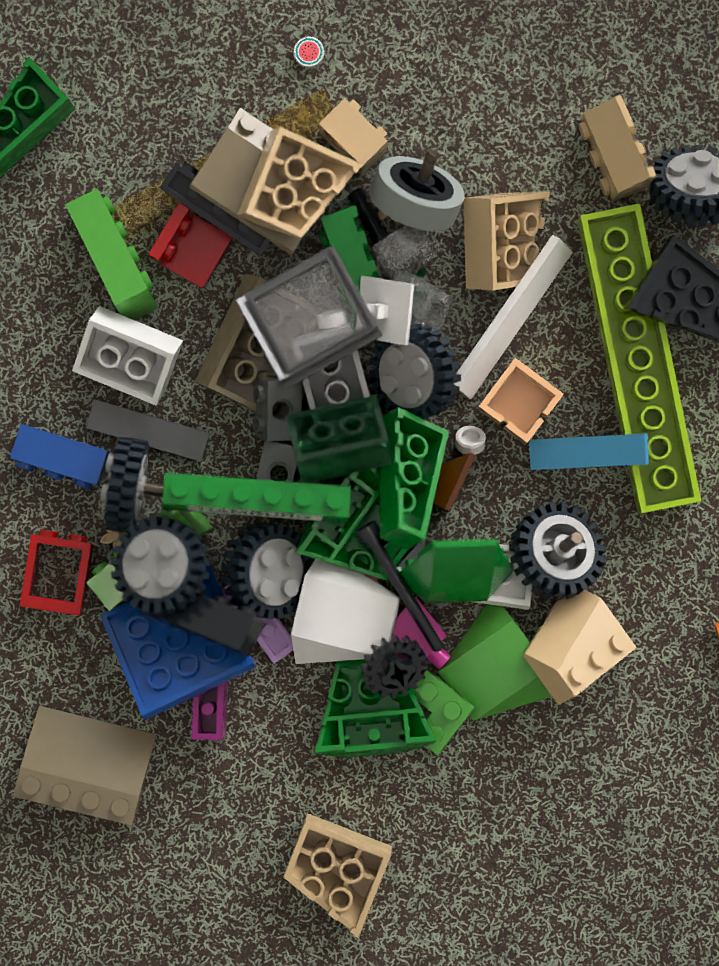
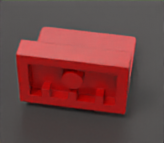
(190, 246)

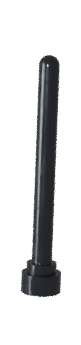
(371, 538)

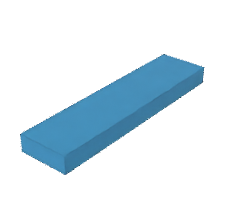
(589, 451)

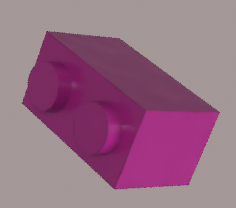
(210, 714)

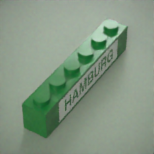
(256, 498)

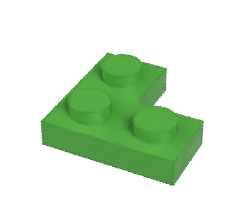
(447, 709)

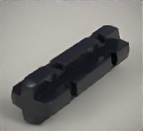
(368, 215)

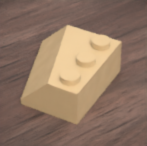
(614, 149)
(294, 183)
(501, 238)
(576, 645)
(338, 870)

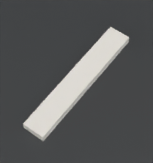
(512, 316)

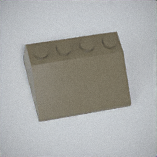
(230, 169)
(236, 355)
(85, 765)

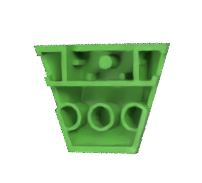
(491, 666)

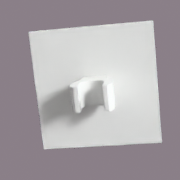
(390, 306)

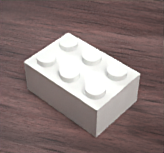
(127, 355)

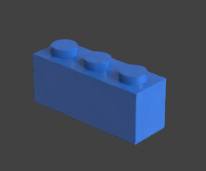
(59, 456)

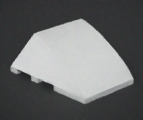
(341, 615)

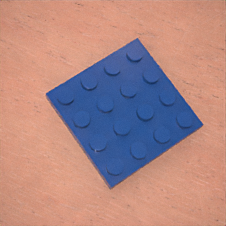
(167, 662)

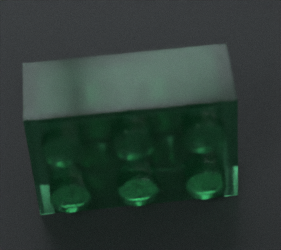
(339, 439)

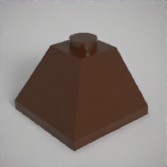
(451, 480)

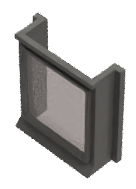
(309, 317)

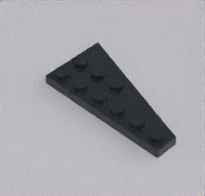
(680, 291)

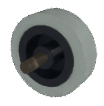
(417, 192)

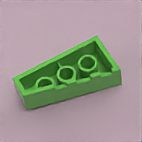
(111, 254)
(102, 582)

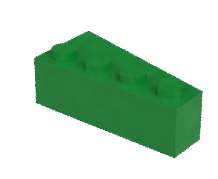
(29, 113)
(350, 242)
(412, 479)

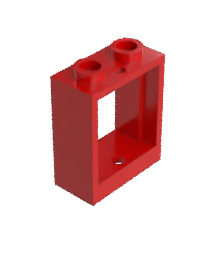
(51, 604)

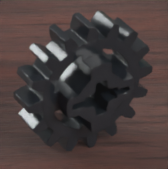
(380, 666)

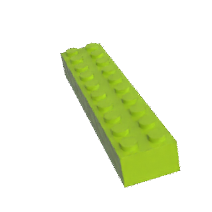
(638, 359)

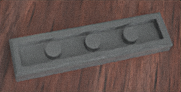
(158, 432)

